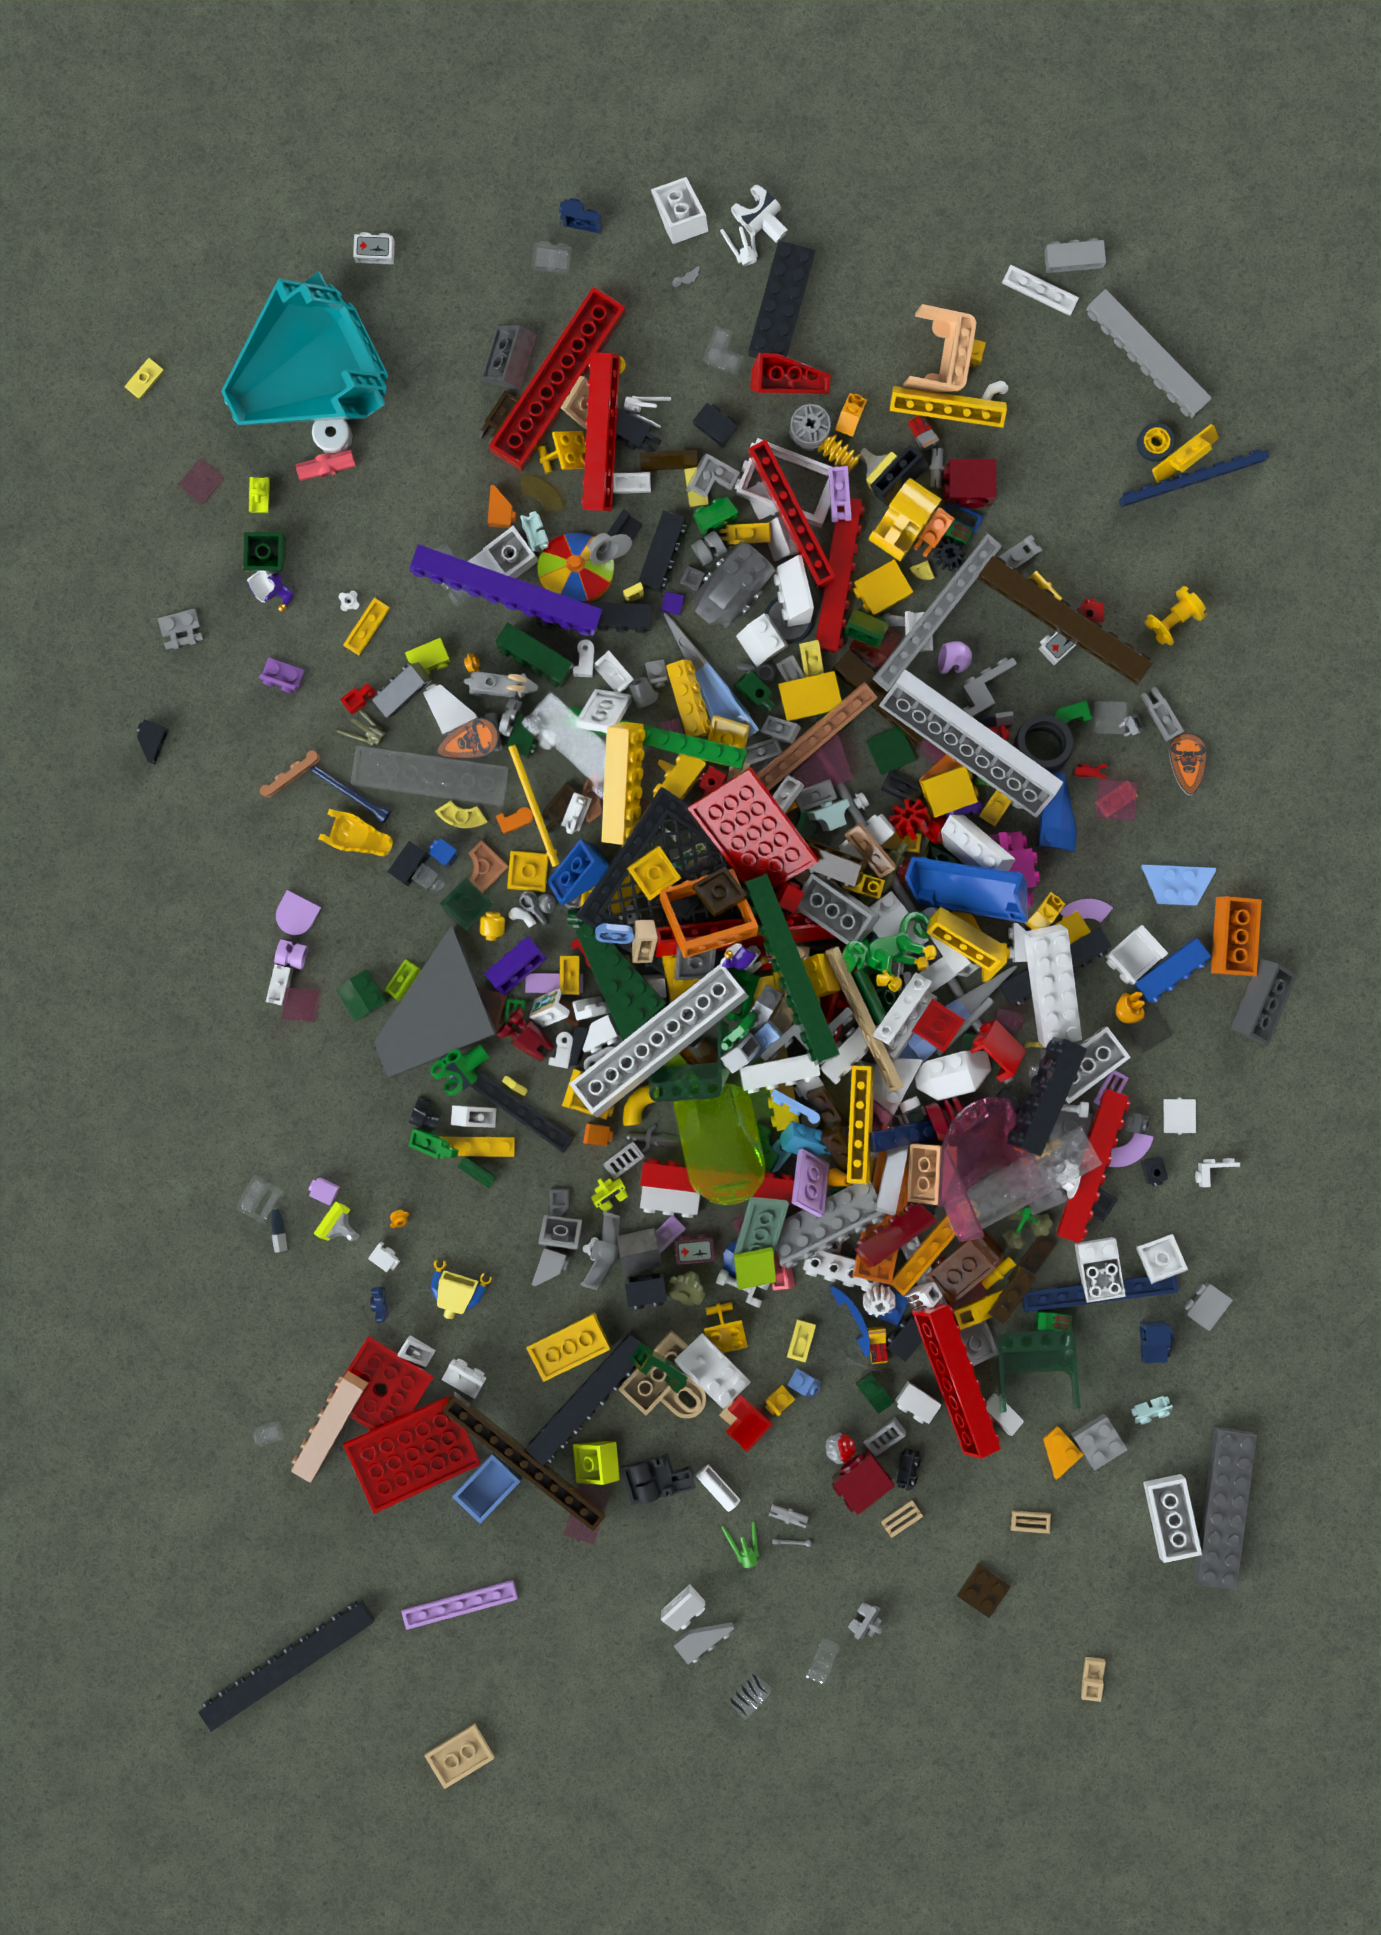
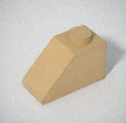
(644, 941)

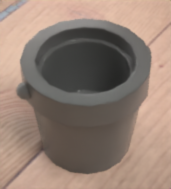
(643, 692)

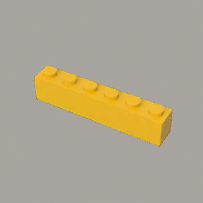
(948, 406)
(860, 1125)

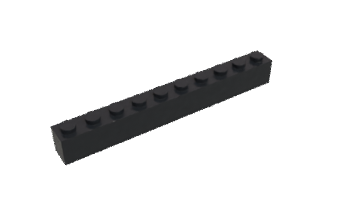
(287, 1665)

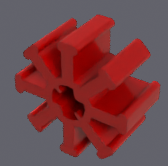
(910, 819)

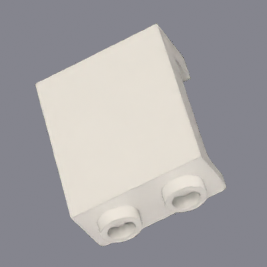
(1135, 955)

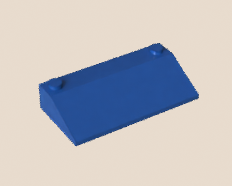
(968, 889)

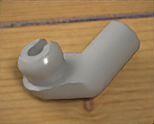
(894, 620)

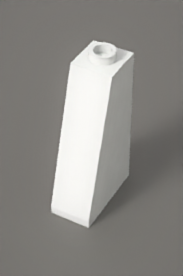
(958, 963)

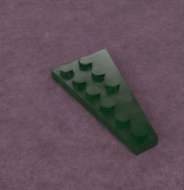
(623, 987)

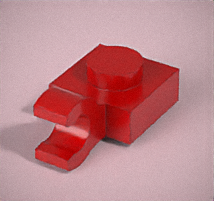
(355, 699)
(1084, 770)

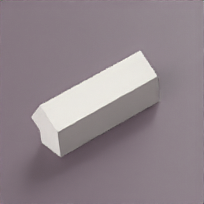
(718, 1488)

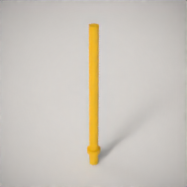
(534, 806)

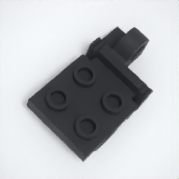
(655, 1479)

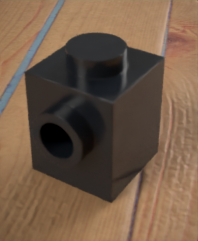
(1154, 1171)

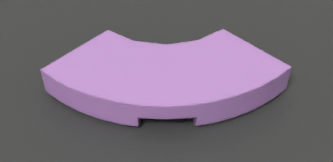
(1088, 908)
(1130, 1151)

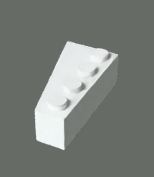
(850, 1052)

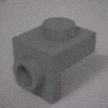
(1135, 1123)

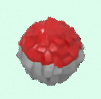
(840, 1448)

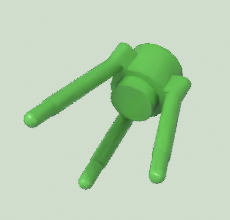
(747, 1556)

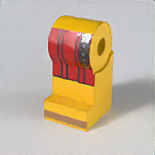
(877, 1341)

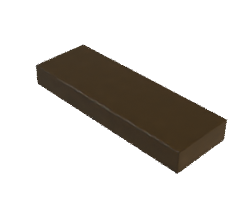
(668, 460)

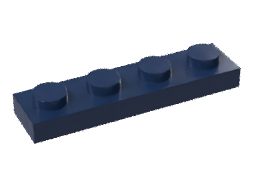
(902, 1135)

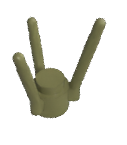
(374, 735)

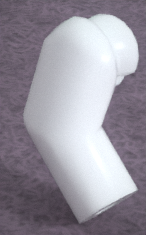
(997, 387)

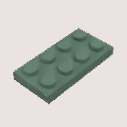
(761, 1225)

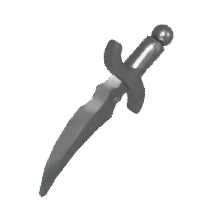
(659, 1139)

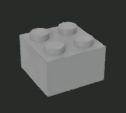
(1099, 1441)

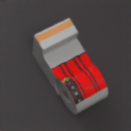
(923, 432)

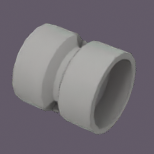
(708, 548)

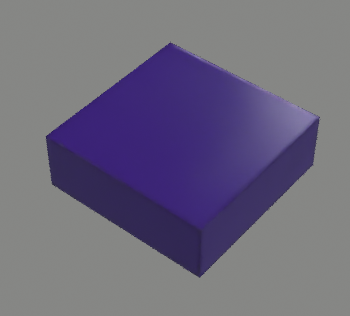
(672, 603)

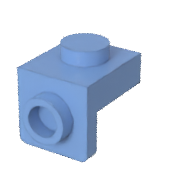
(804, 1384)

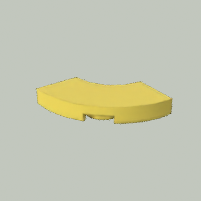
(461, 817)

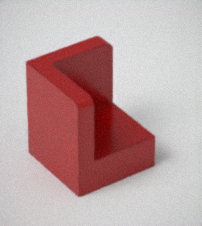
(935, 828)

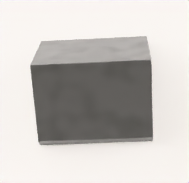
(639, 1251)

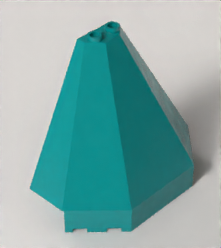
(306, 360)

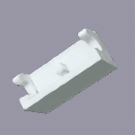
(613, 672)
(280, 980)

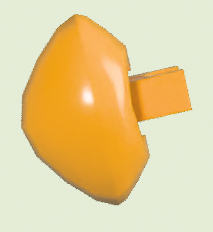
(1130, 1008)

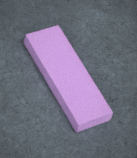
(546, 983)
(668, 1232)

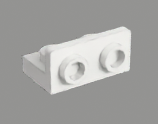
(590, 1008)

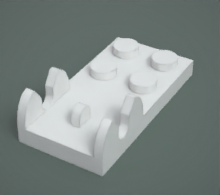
(712, 1371)

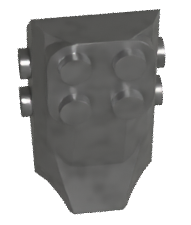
(732, 585)

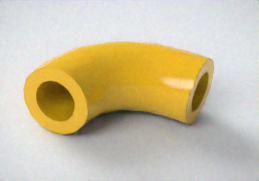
(635, 1105)

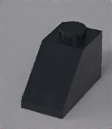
(151, 738)

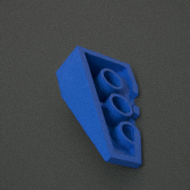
(1057, 821)

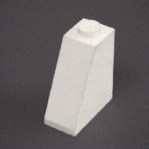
(447, 709)

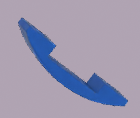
(863, 1339)

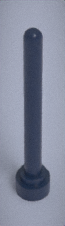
(379, 812)

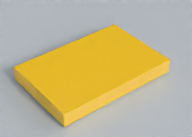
(809, 696)

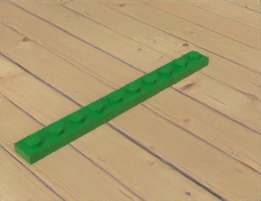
(689, 746)

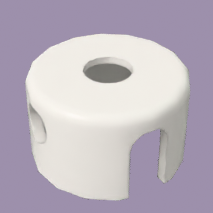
(339, 442)

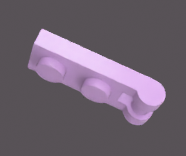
(839, 493)

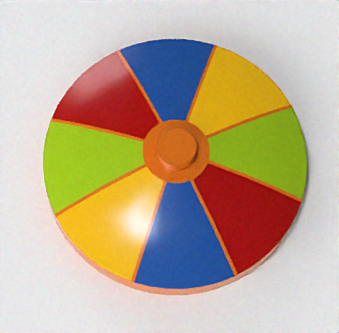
(569, 571)

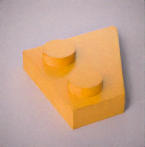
(1060, 1451)

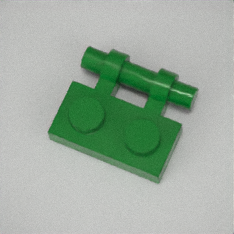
(739, 1031)

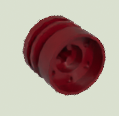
(943, 1117)

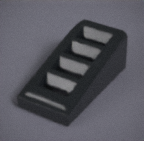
(577, 1045)

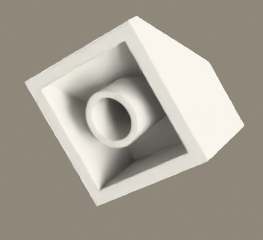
(761, 640)
(683, 1608)

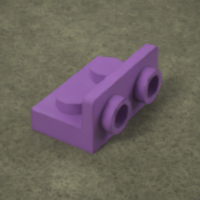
(282, 675)

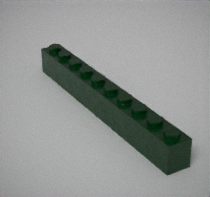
(791, 970)

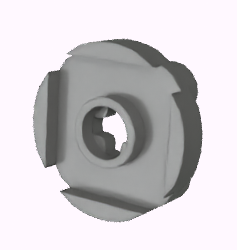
(509, 717)

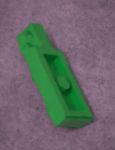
(431, 1144)

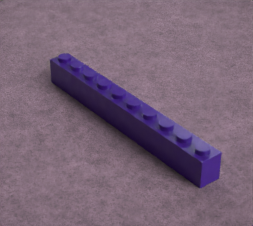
(505, 590)

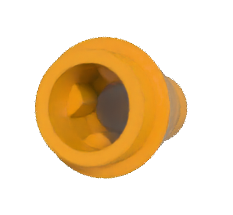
(837, 1178)

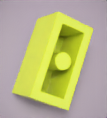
(429, 655)

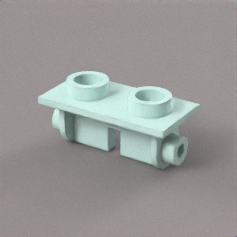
(536, 540)
(1159, 1408)

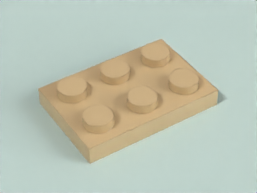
(459, 1756)

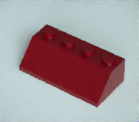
(894, 1235)

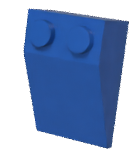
(578, 872)

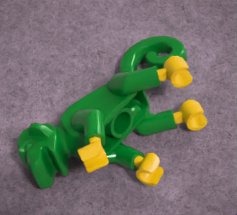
(887, 949)

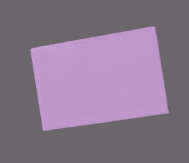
(810, 1183)

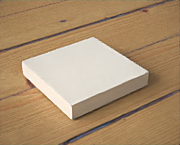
(1162, 1258)

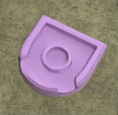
(296, 914)

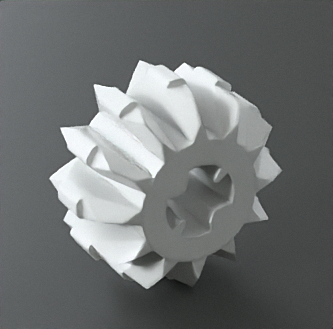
(879, 1300)

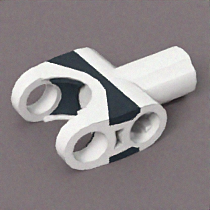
(761, 216)

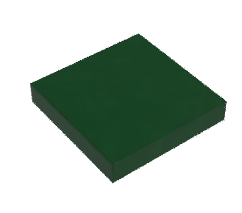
(890, 750)

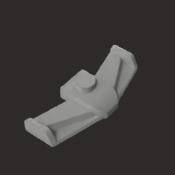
(604, 1251)

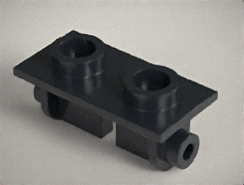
(908, 1477)

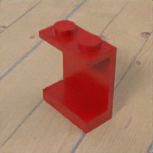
(1000, 1047)

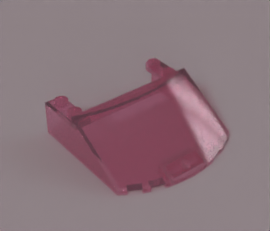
(969, 1152)

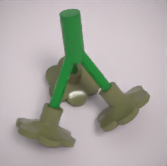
(1040, 1224)

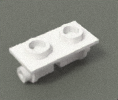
(576, 813)

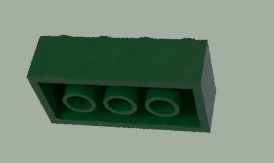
(535, 655)

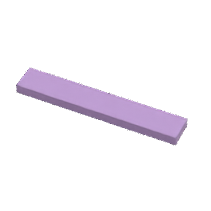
(459, 1604)

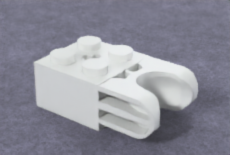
(496, 554)

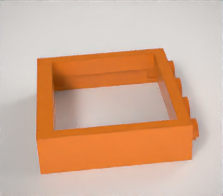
(709, 941)

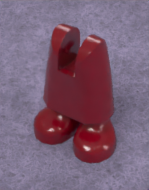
(529, 1038)

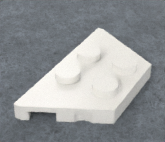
(906, 1071)

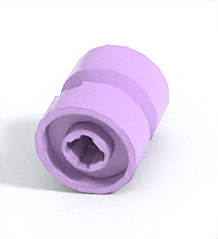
(291, 954)

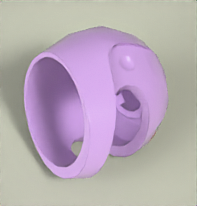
(952, 654)

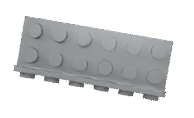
(844, 1214)

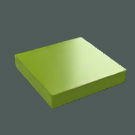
(755, 1268)

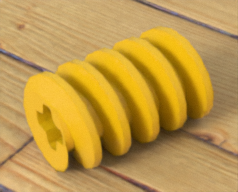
(839, 453)

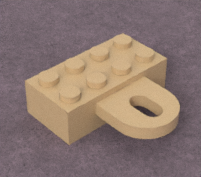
(650, 1389)

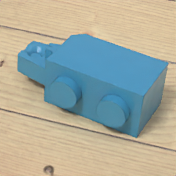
(799, 1137)

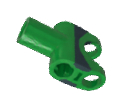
(459, 1068)

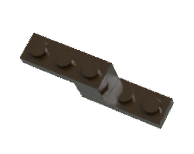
(836, 1127)
(1021, 1279)

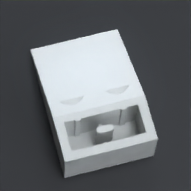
(1100, 1269)

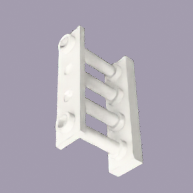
(904, 1014)

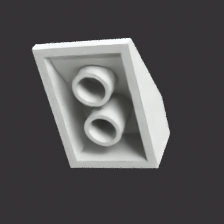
(680, 210)
(891, 915)

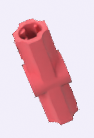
(325, 464)

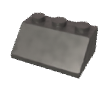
(508, 356)

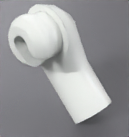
(521, 913)

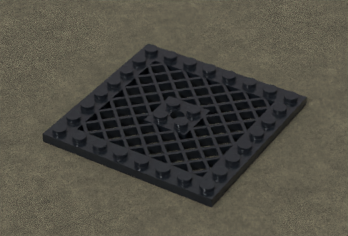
(662, 804)

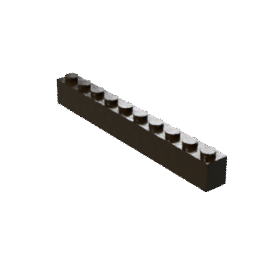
(1064, 620)
(518, 1458)

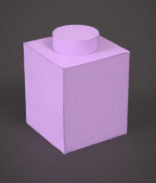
(323, 1190)

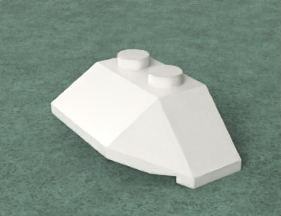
(953, 1074)

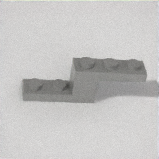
(976, 690)
(843, 1018)

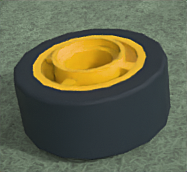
(1148, 450)

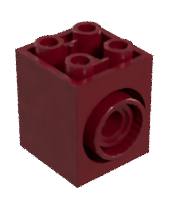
(969, 482)
(861, 1482)

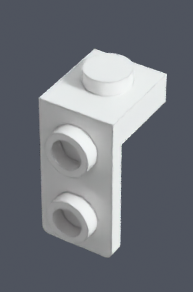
(1203, 1174)

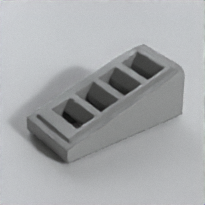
(636, 1150)
(887, 1427)

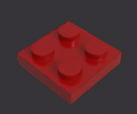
(937, 1025)

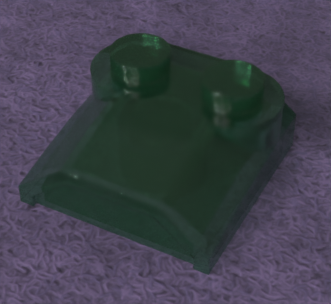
(466, 904)

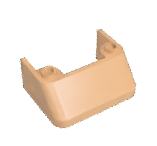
(959, 334)

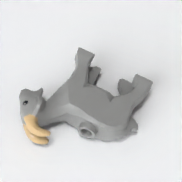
(510, 686)

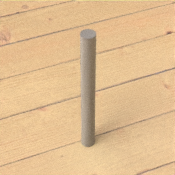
(969, 1021)

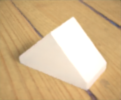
(416, 1351)

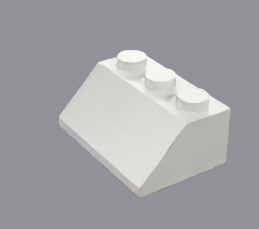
(794, 592)

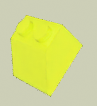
(596, 1462)

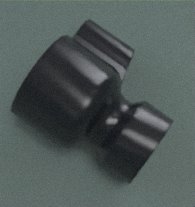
(421, 1116)

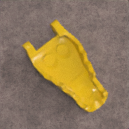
(353, 834)

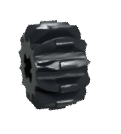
(942, 556)

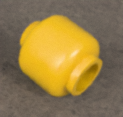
(492, 925)

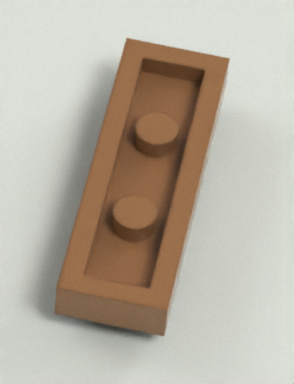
(870, 850)

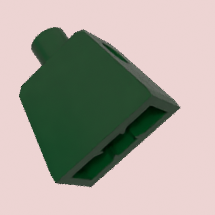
(747, 687)

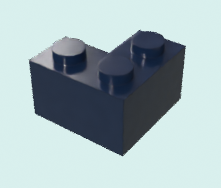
(1155, 1341)

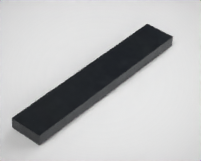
(522, 1112)

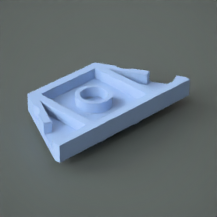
(1178, 883)

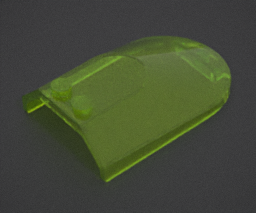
(721, 1146)

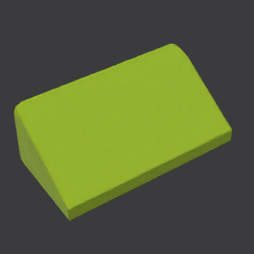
(402, 980)

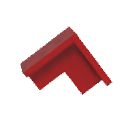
(749, 1425)

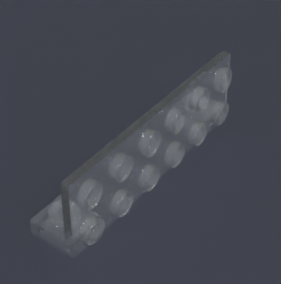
(577, 744)

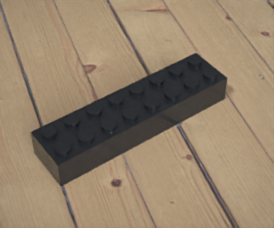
(584, 1401)

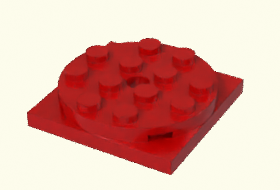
(402, 1378)

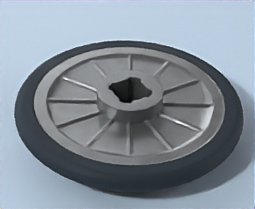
(790, 634)

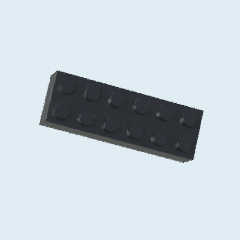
(782, 299)
(1046, 1096)

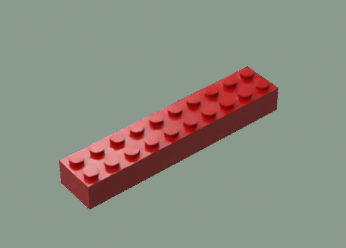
(556, 377)

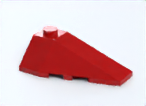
(783, 375)

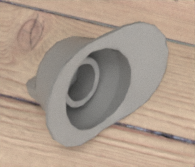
(608, 547)

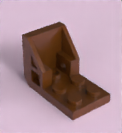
(966, 1266)

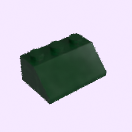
(876, 998)

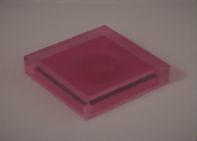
(1115, 800)

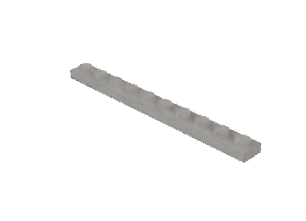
(936, 612)

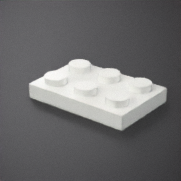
(603, 710)

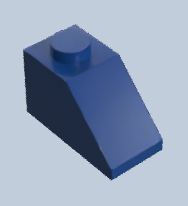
(443, 852)

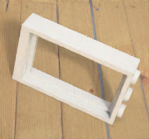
(748, 468)

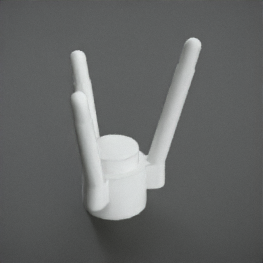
(747, 255)
(633, 405)

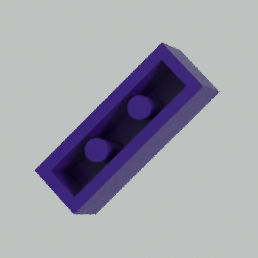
(515, 966)

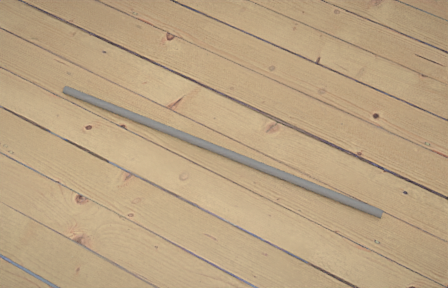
(905, 900)

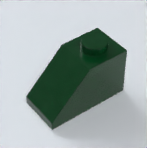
(522, 738)
(874, 1392)

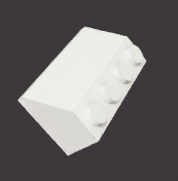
(973, 845)
(777, 1072)

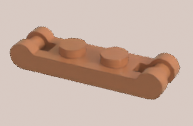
(284, 779)

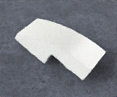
(1008, 1421)

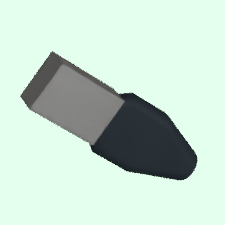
(998, 719)
(279, 1236)

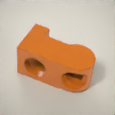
(513, 822)

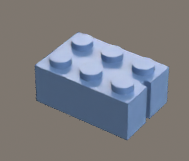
(486, 1487)

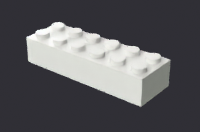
(1052, 984)

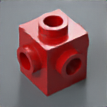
(1097, 607)
(711, 774)

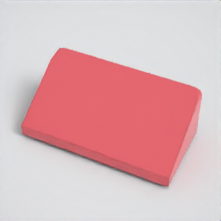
(784, 1276)

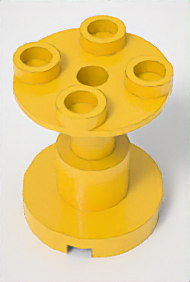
(1188, 606)

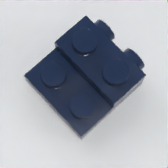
(576, 217)

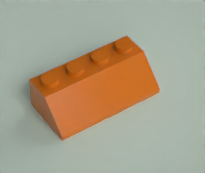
(1236, 936)

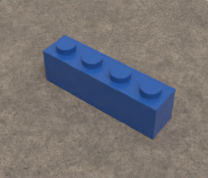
(1172, 970)

